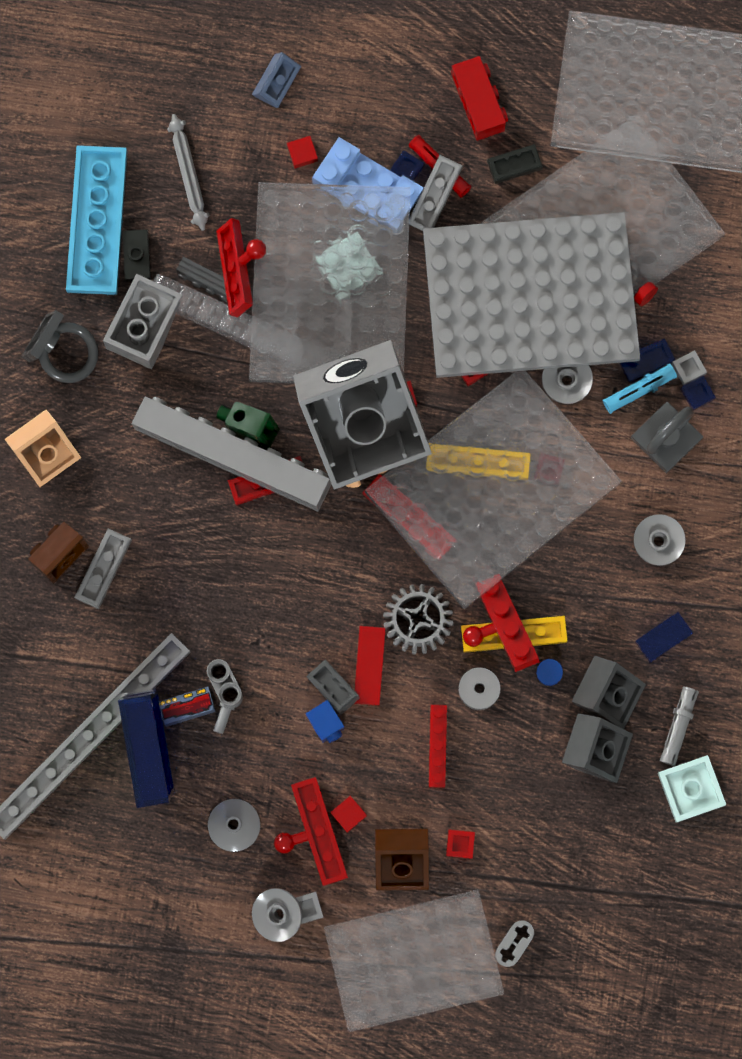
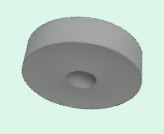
(476, 700)

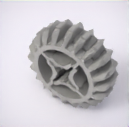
(408, 613)

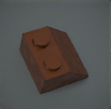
(58, 551)
(402, 859)

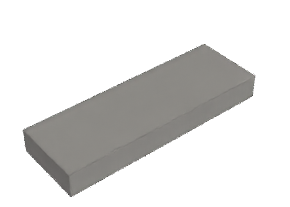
(435, 193)
(103, 568)

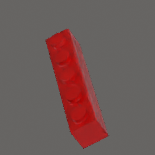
(437, 746)

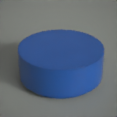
(549, 672)

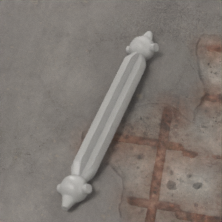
(188, 172)

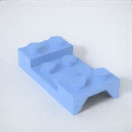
(349, 167)

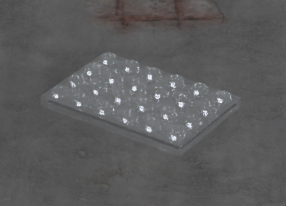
(413, 960)

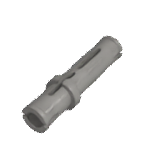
(681, 719)

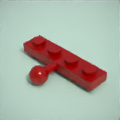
(234, 265)
(507, 626)
(317, 832)

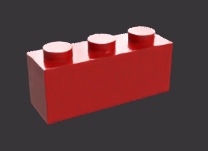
(479, 98)

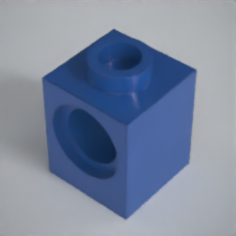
(325, 722)

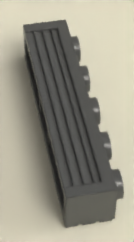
(202, 277)

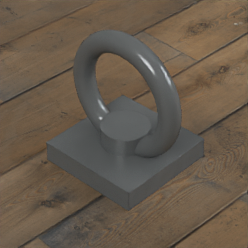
(47, 337)
(667, 436)

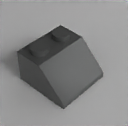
(609, 692)
(597, 747)

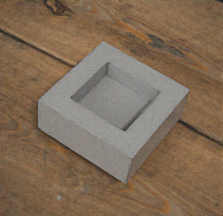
(689, 368)
(310, 907)

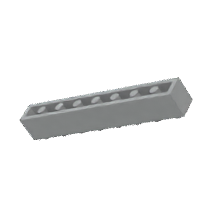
(232, 453)

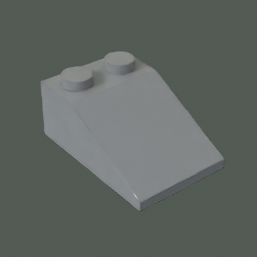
(142, 321)

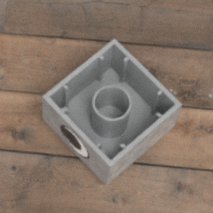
(361, 414)

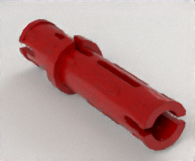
(430, 157)

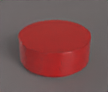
(645, 293)

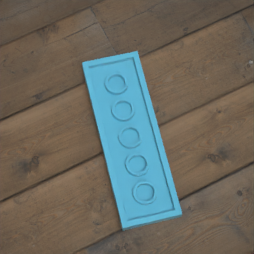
(96, 220)

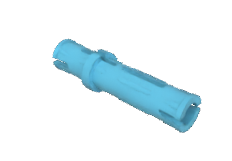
(666, 374)

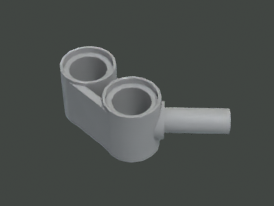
(221, 686)

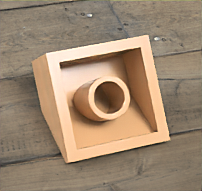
(43, 448)

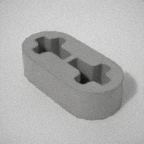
(509, 939)

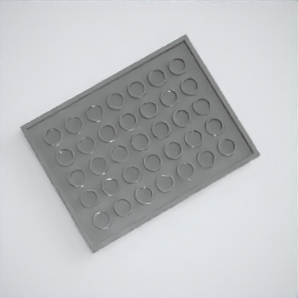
(531, 295)

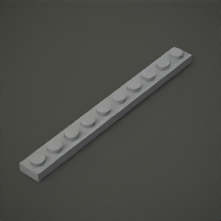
(87, 736)

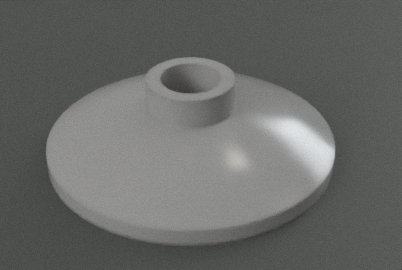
(580, 386)
(659, 527)
(243, 835)
(267, 919)

